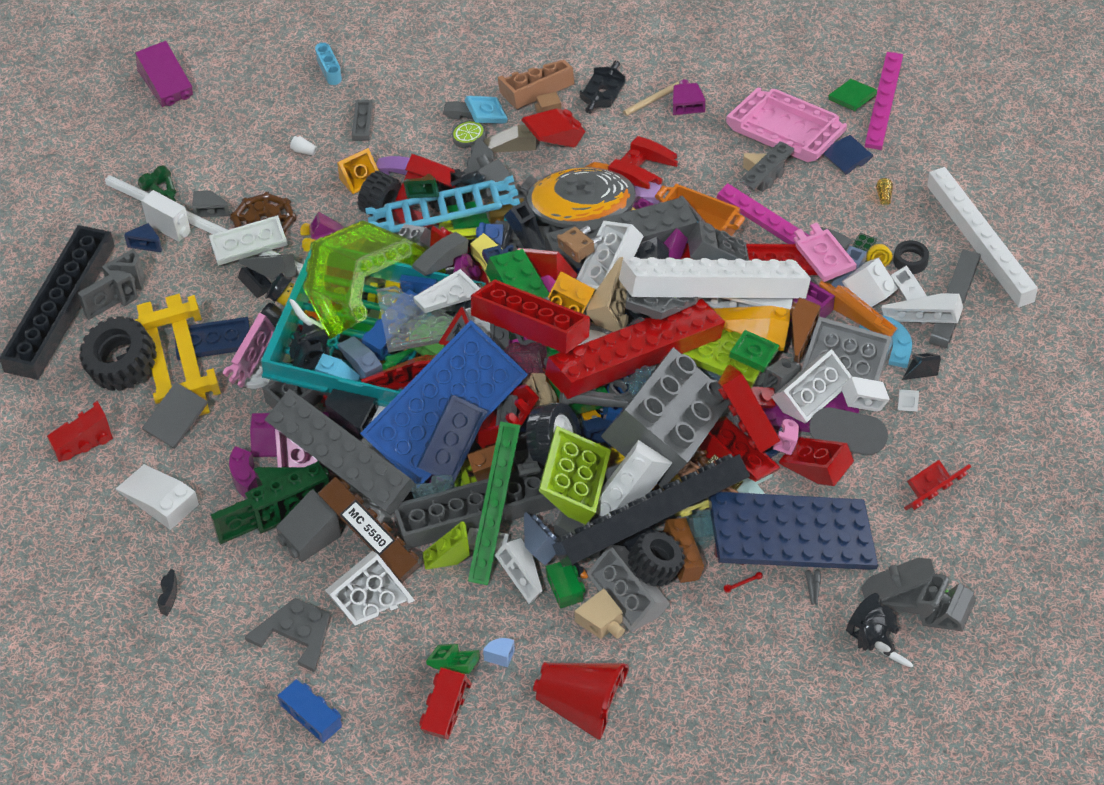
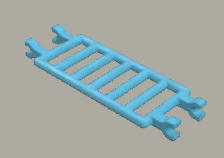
(494, 186)

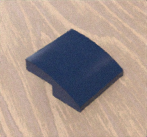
(847, 154)

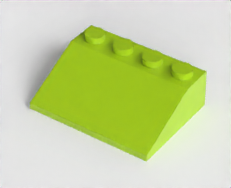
(574, 474)

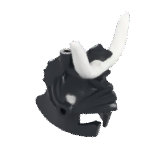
(310, 344)
(874, 627)

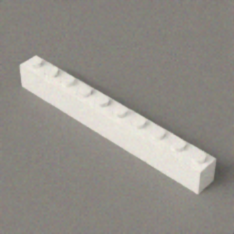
(982, 237)

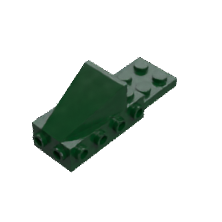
(276, 491)

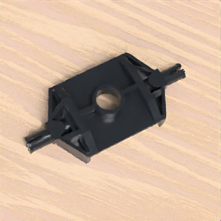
(603, 78)

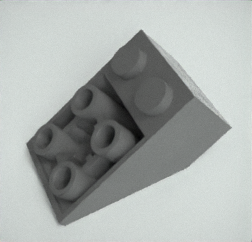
(715, 244)

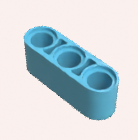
(328, 63)

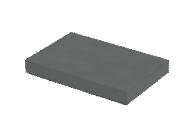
(175, 415)

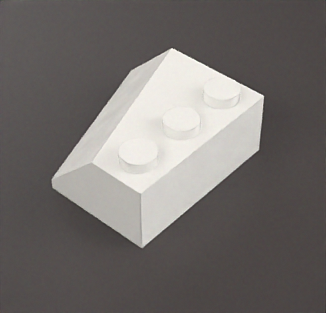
(368, 590)

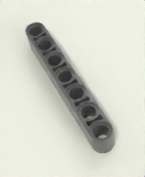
(959, 284)

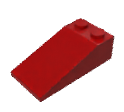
(728, 439)

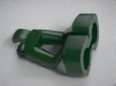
(159, 176)

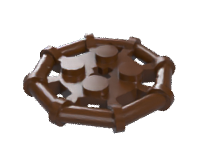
(264, 209)

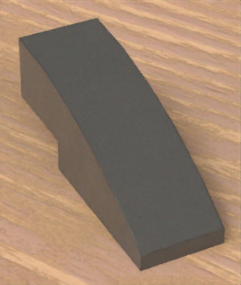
(441, 254)

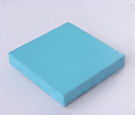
(486, 109)

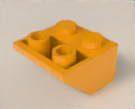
(570, 293)

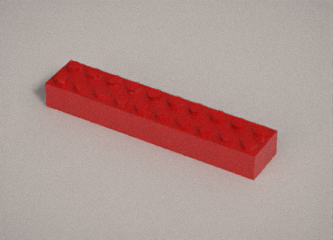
(631, 348)

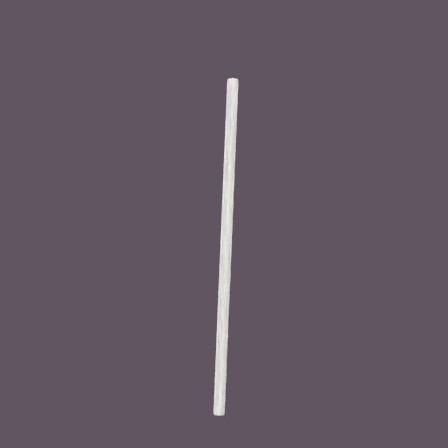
(192, 218)

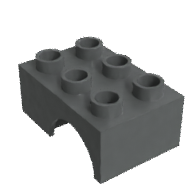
(669, 413)

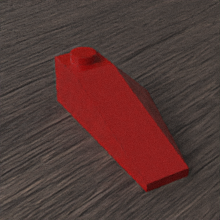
(400, 375)

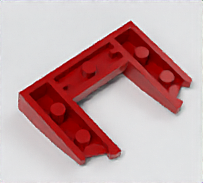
(641, 150)
(418, 168)

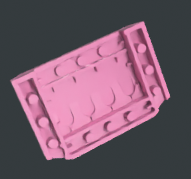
(784, 118)

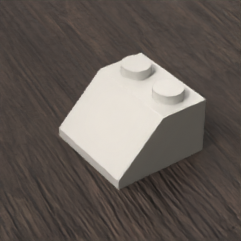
(871, 282)

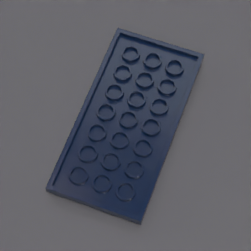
(792, 531)

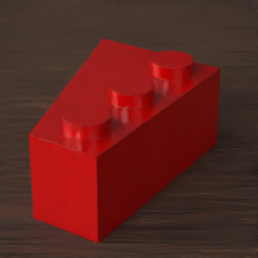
(81, 434)
(444, 703)

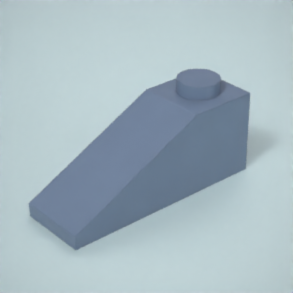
(360, 357)

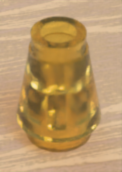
(884, 189)

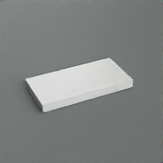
(248, 240)

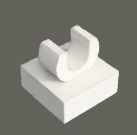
(908, 400)

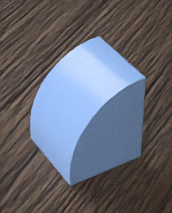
(499, 651)

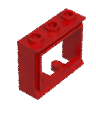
(526, 400)

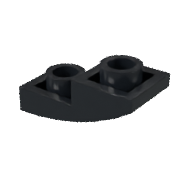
(169, 588)

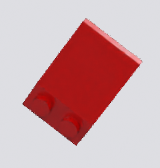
(555, 127)
(819, 460)

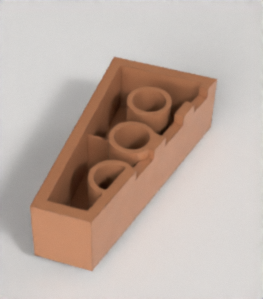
(524, 87)

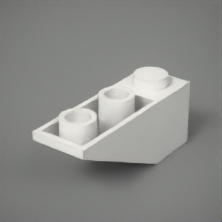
(908, 285)

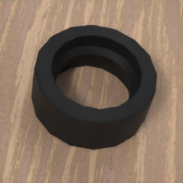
(915, 247)

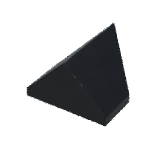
(923, 366)

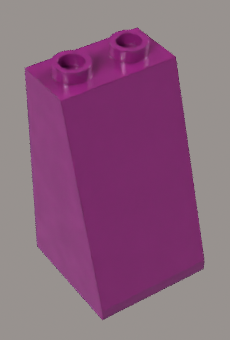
(163, 74)

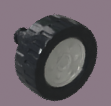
(541, 428)

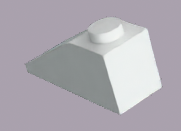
(521, 568)

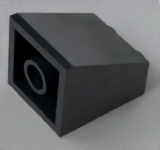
(351, 411)

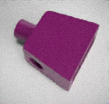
(688, 98)

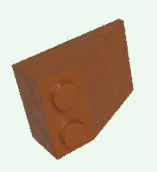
(803, 322)

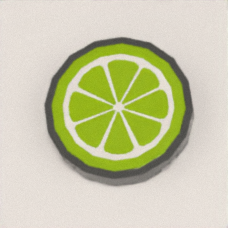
(467, 133)

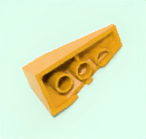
(764, 321)

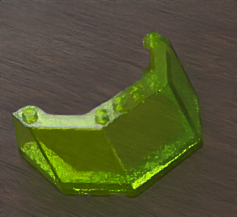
(340, 267)

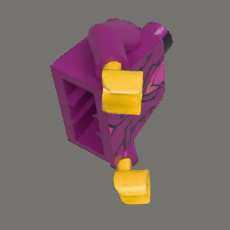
(319, 227)

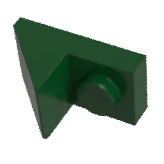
(421, 187)

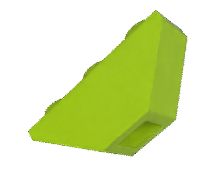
(449, 549)

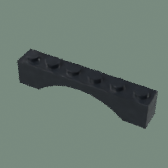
(525, 226)

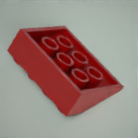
(748, 410)

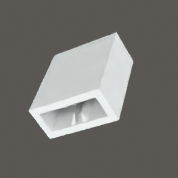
(166, 215)

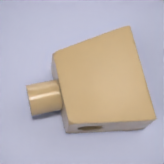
(600, 616)

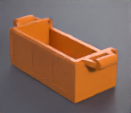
(713, 211)

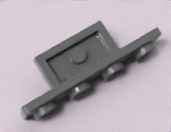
(768, 168)

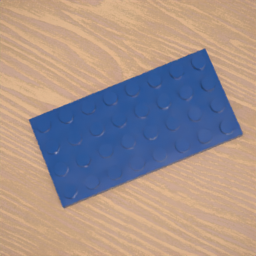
(466, 367)

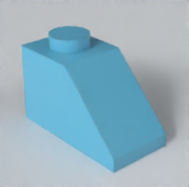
(336, 367)

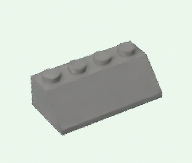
(636, 599)

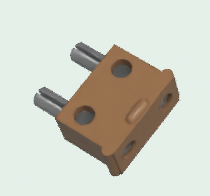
(577, 244)

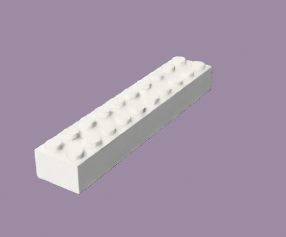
(713, 278)

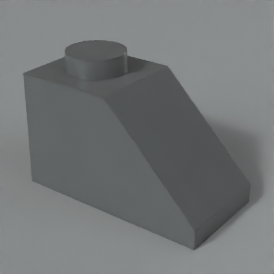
(209, 204)

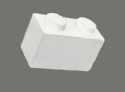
(865, 394)

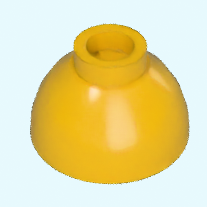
(880, 251)

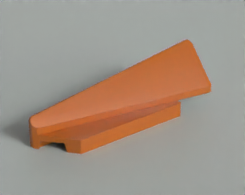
(856, 309)

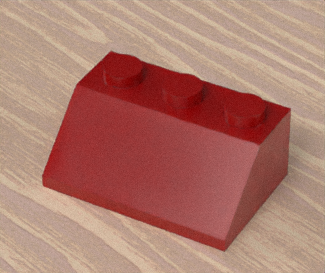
(549, 263)

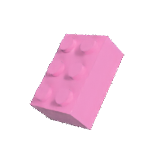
(290, 454)

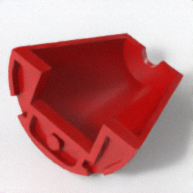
(581, 692)

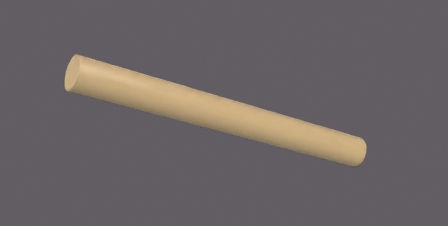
(649, 100)

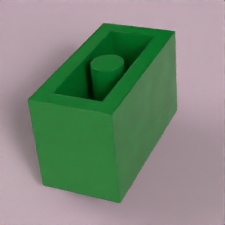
(565, 584)

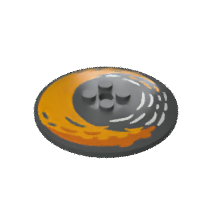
(580, 196)

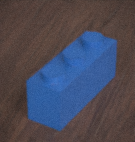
(310, 710)

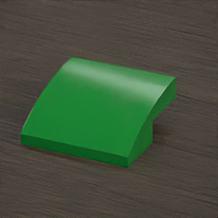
(450, 658)

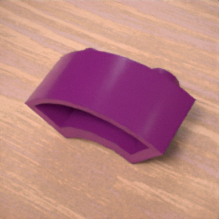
(241, 469)

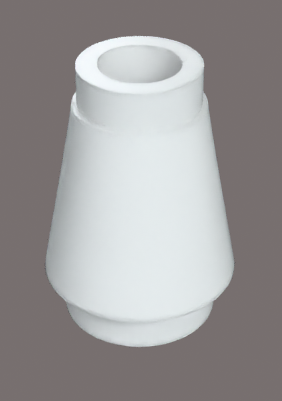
(302, 146)

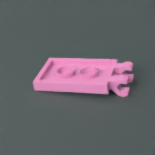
(824, 253)
(250, 350)

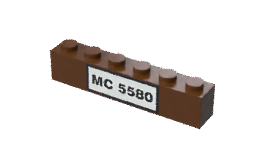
(369, 529)

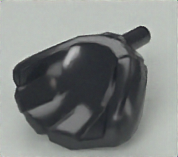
(470, 178)

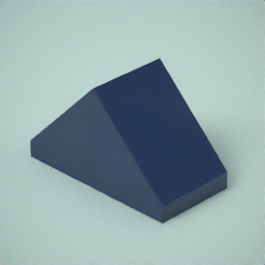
(143, 239)

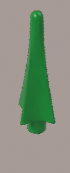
(396, 359)

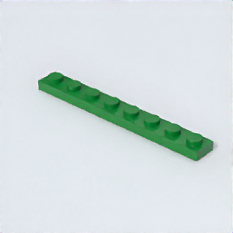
(494, 503)

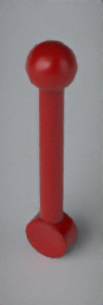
(728, 588)

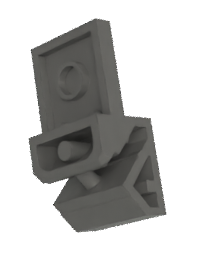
(119, 285)
(934, 605)

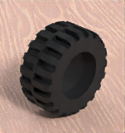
(104, 339)

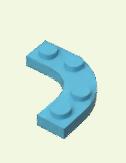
(901, 345)

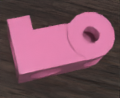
(788, 435)

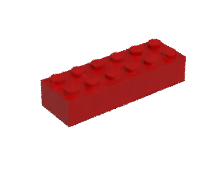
(530, 316)

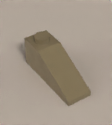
(513, 139)

